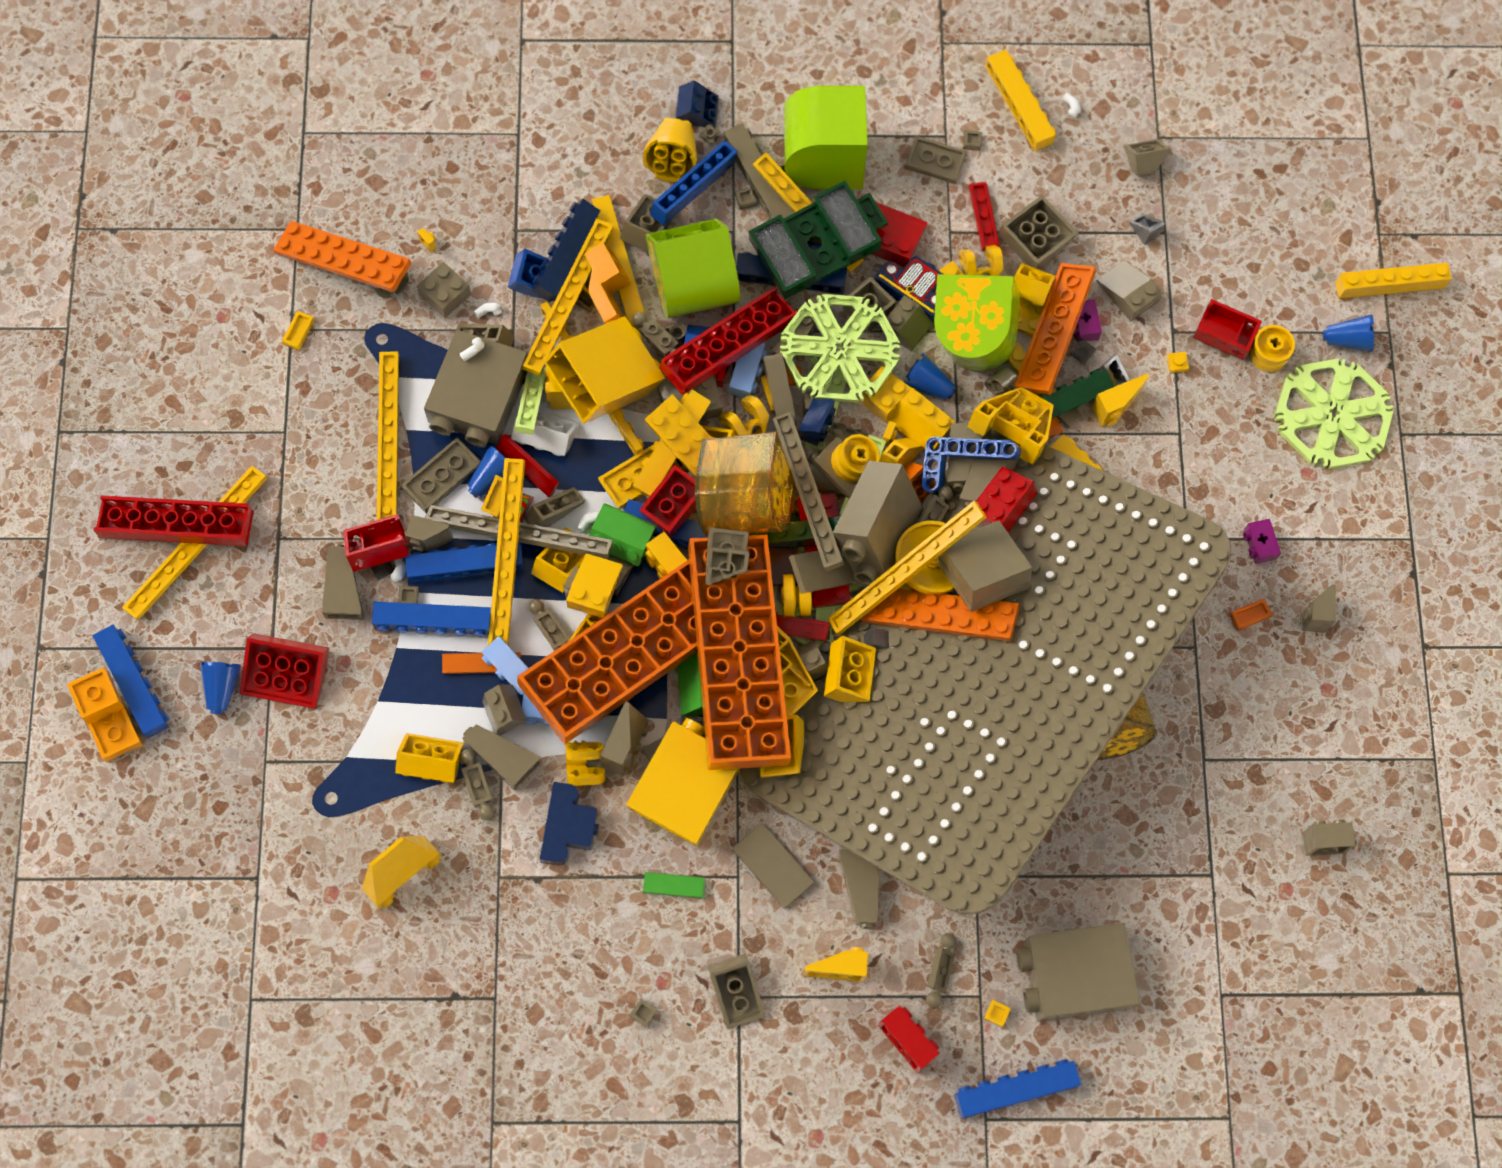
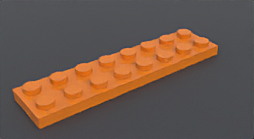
(342, 256)
(1055, 328)
(945, 615)

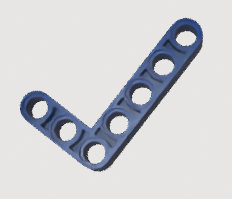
(962, 452)

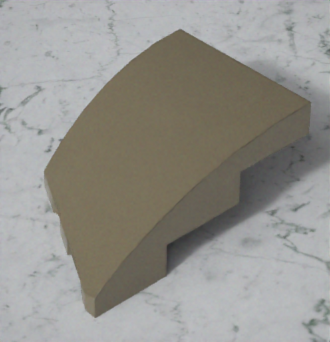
(725, 554)

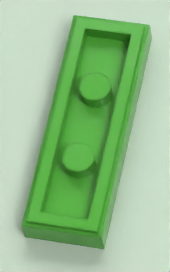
(673, 885)

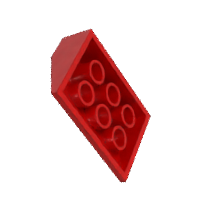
(899, 236)
(283, 670)

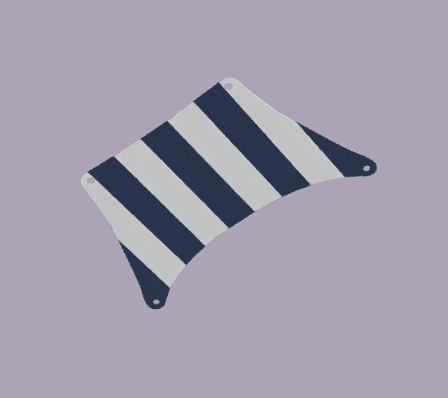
(441, 705)

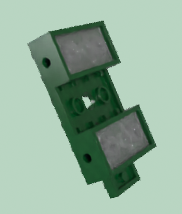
(836, 218)

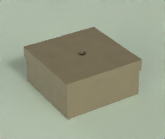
(986, 566)

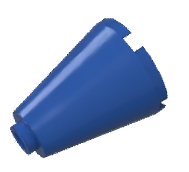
(1352, 334)
(929, 379)
(482, 479)
(218, 684)

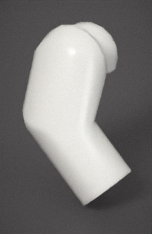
(1074, 104)
(488, 307)
(477, 346)
(587, 520)
(399, 571)

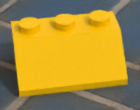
(920, 419)
(849, 671)
(429, 758)

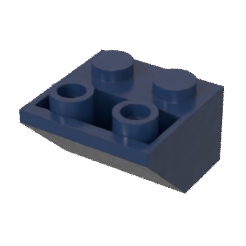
(697, 104)
(816, 421)

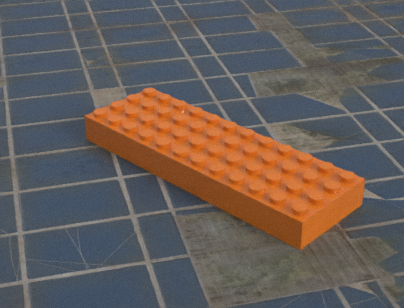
(615, 657)
(740, 662)

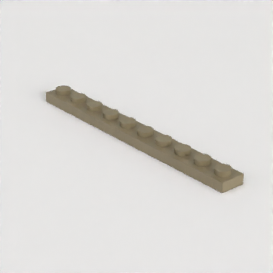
(808, 492)
(528, 533)

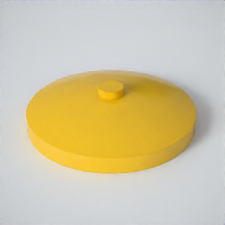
(930, 579)

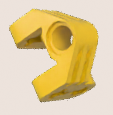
(993, 256)
(752, 406)
(576, 759)

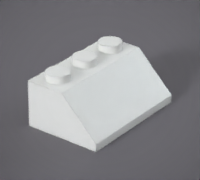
(550, 434)

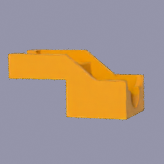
(606, 280)
(105, 714)

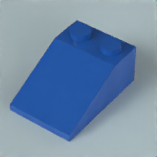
(524, 270)

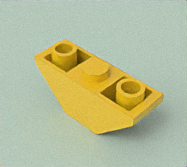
(901, 451)

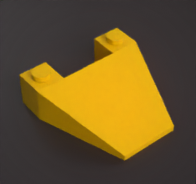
(1017, 416)
(796, 679)
(397, 866)

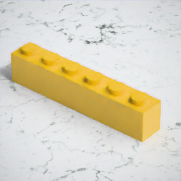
(1020, 100)
(1393, 280)
(662, 458)

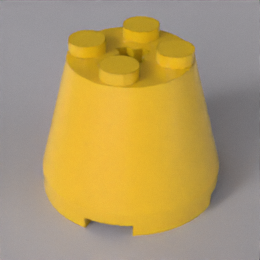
(671, 150)

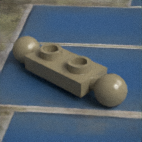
(655, 334)
(936, 506)
(548, 624)
(477, 784)
(941, 970)

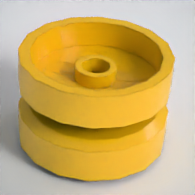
(1272, 348)
(852, 457)
(791, 597)

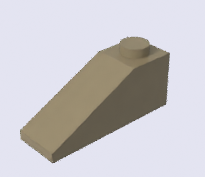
(495, 333)
(554, 508)

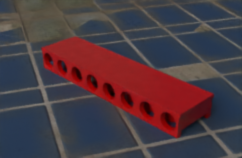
(727, 341)
(174, 522)

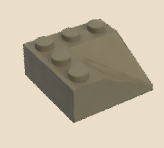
(1037, 233)
(707, 389)
(624, 740)

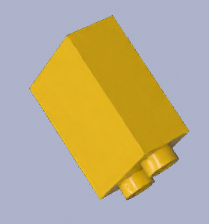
(604, 369)
(678, 787)

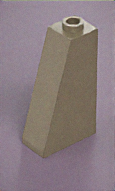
(778, 385)
(960, 467)
(981, 474)
(341, 592)
(501, 755)
(862, 887)

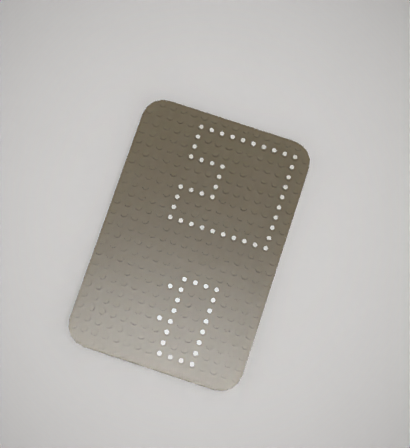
(989, 738)

